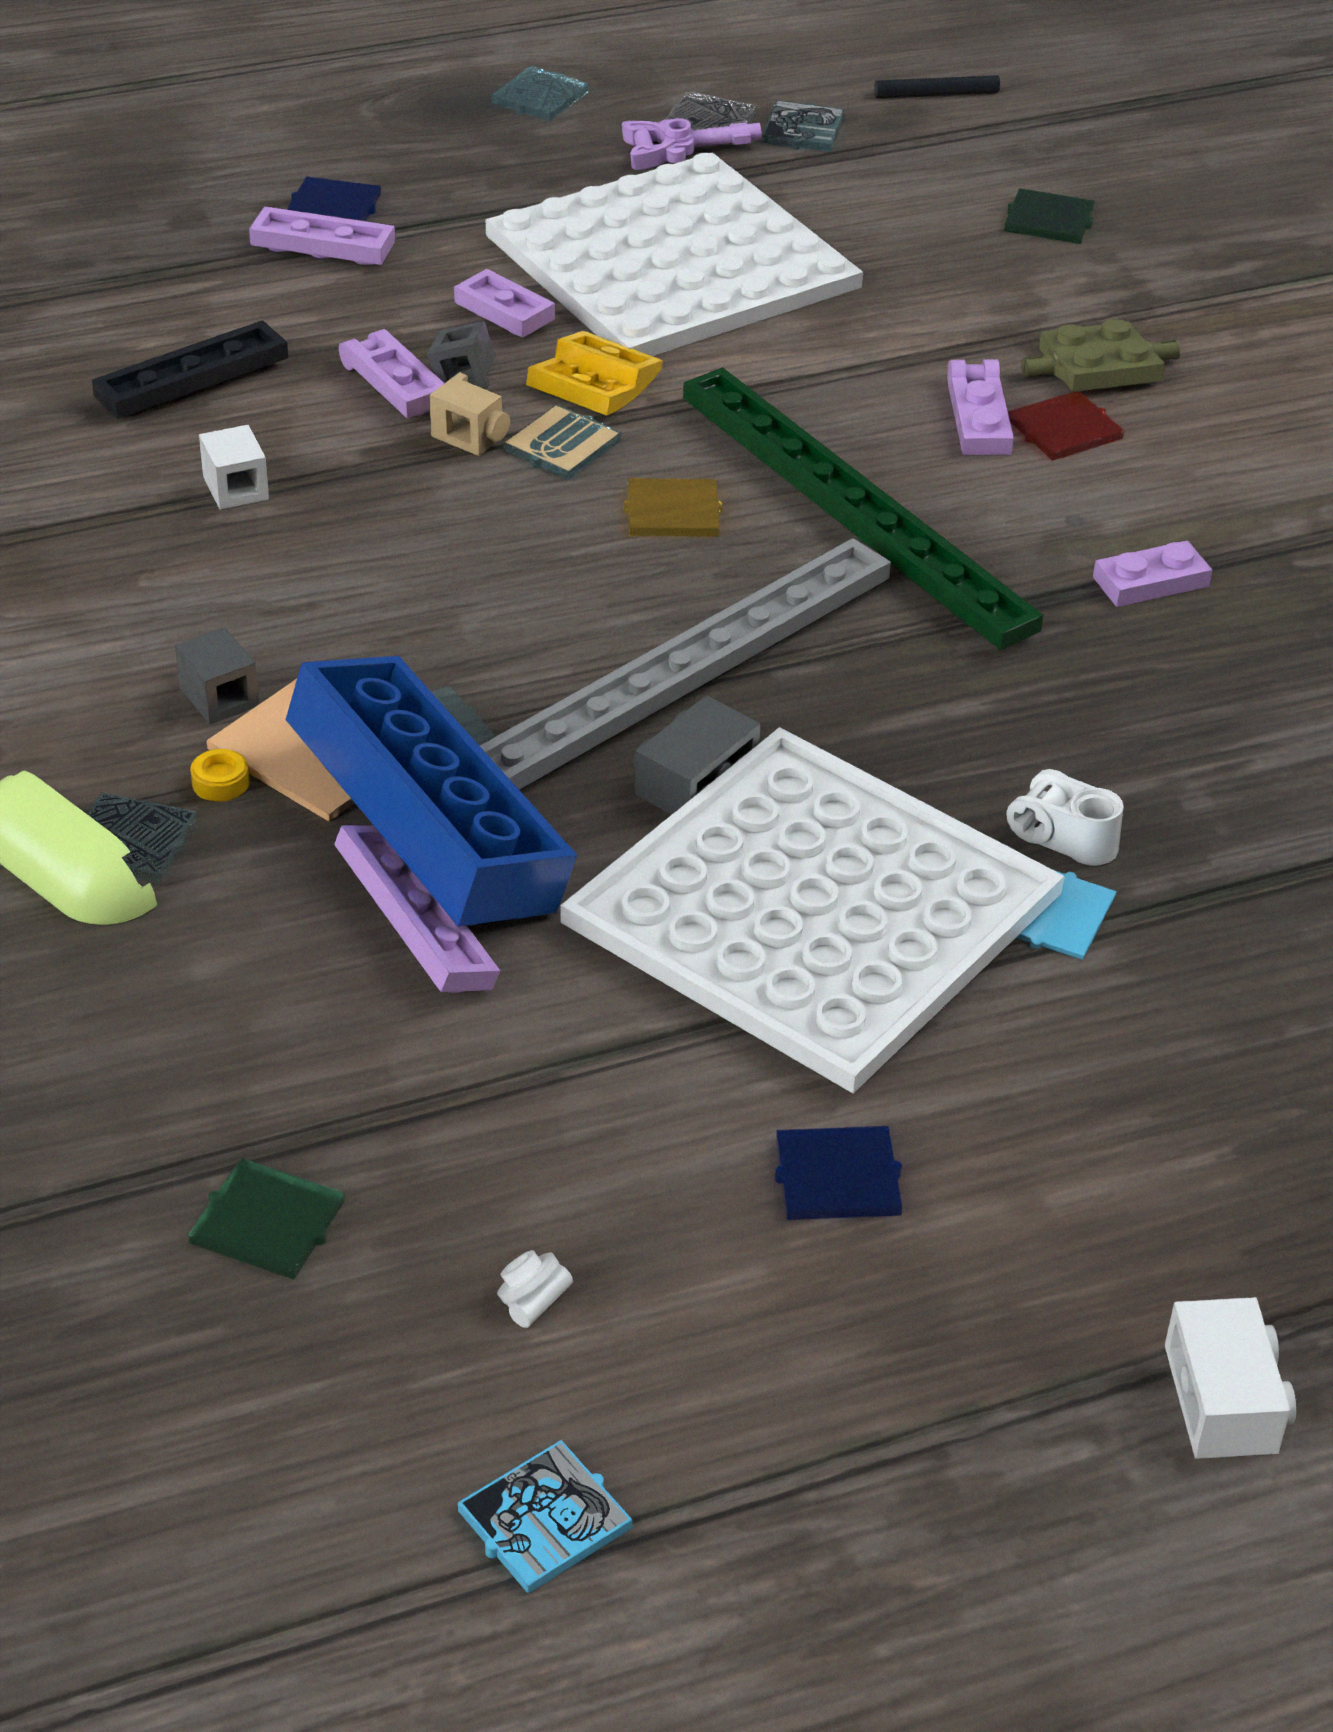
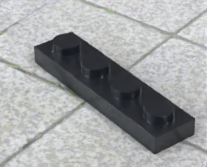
(189, 369)

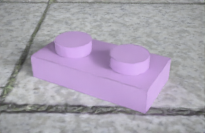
(504, 303)
(1152, 573)

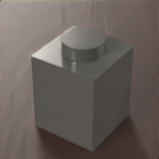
(217, 675)

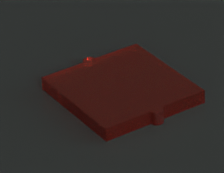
(1065, 425)

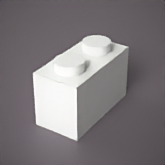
(1228, 1378)

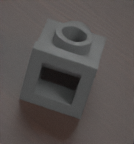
(465, 351)

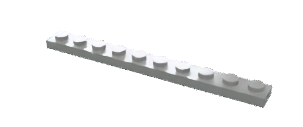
(685, 663)

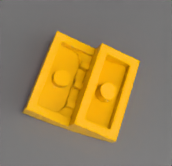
(594, 372)

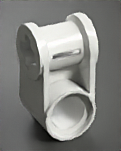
(1074, 818)

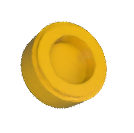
(220, 775)

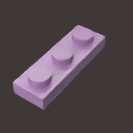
(322, 236)

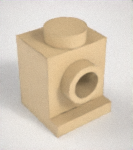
(467, 415)

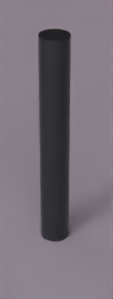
(937, 86)

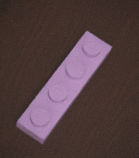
(443, 949)

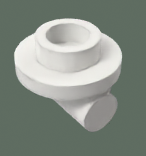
(532, 1285)

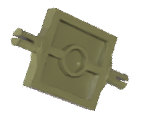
(1100, 356)

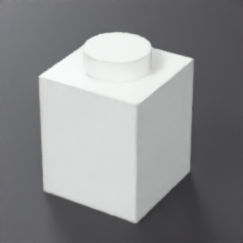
(234, 467)

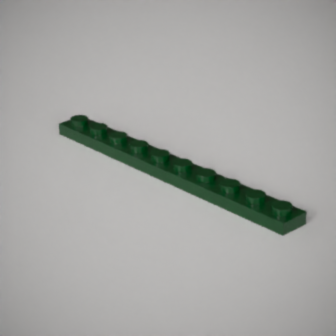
(865, 509)

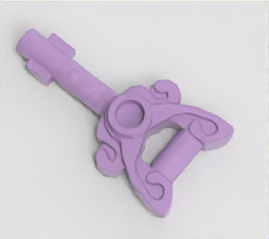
(678, 139)

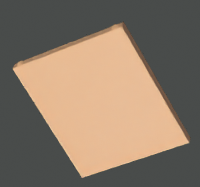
(281, 757)

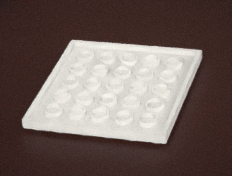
(672, 255)
(813, 906)

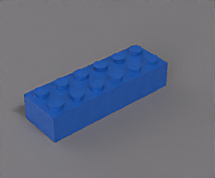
(430, 790)

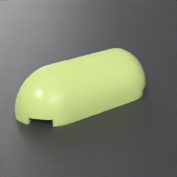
(67, 855)

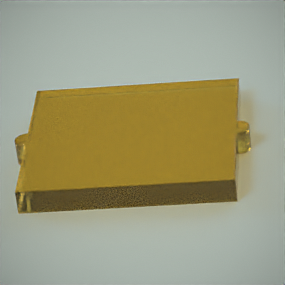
(673, 507)

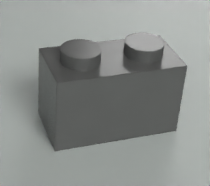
(692, 753)

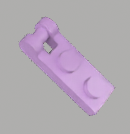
(391, 371)
(980, 408)

